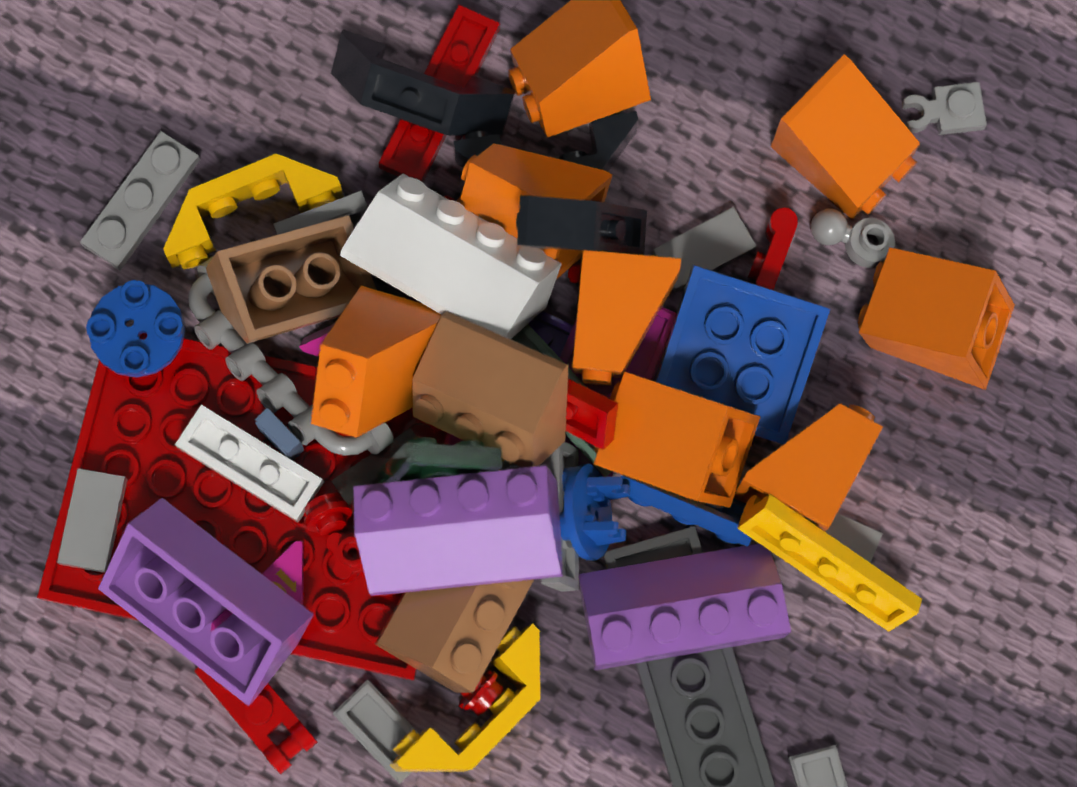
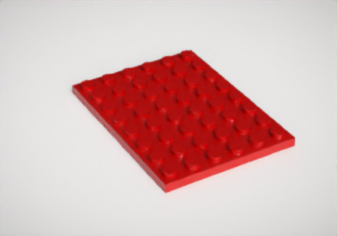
(133, 434)

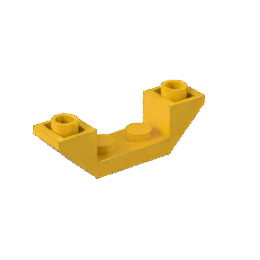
(189, 238)
(521, 666)

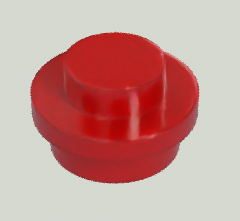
(327, 514)

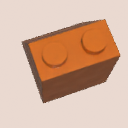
(580, 66)
(846, 140)
(505, 173)
(616, 309)
(937, 315)
(370, 361)
(678, 440)
(816, 465)

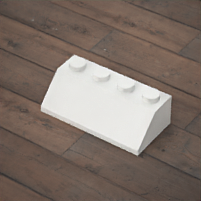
(451, 258)

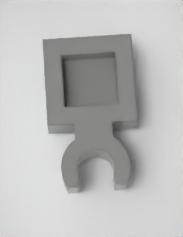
(953, 108)

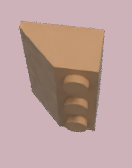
(286, 280)
(492, 391)
(452, 630)

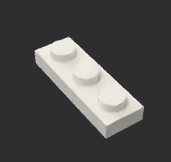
(249, 463)

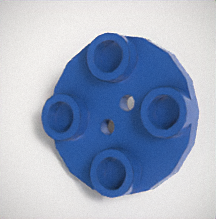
(120, 345)
(589, 511)

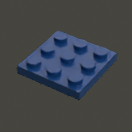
(743, 348)

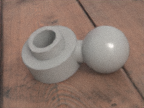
(831, 227)

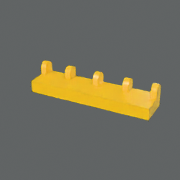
(828, 562)

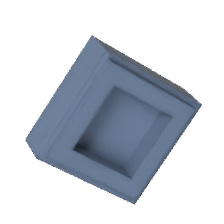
(279, 434)

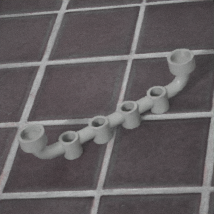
(276, 389)

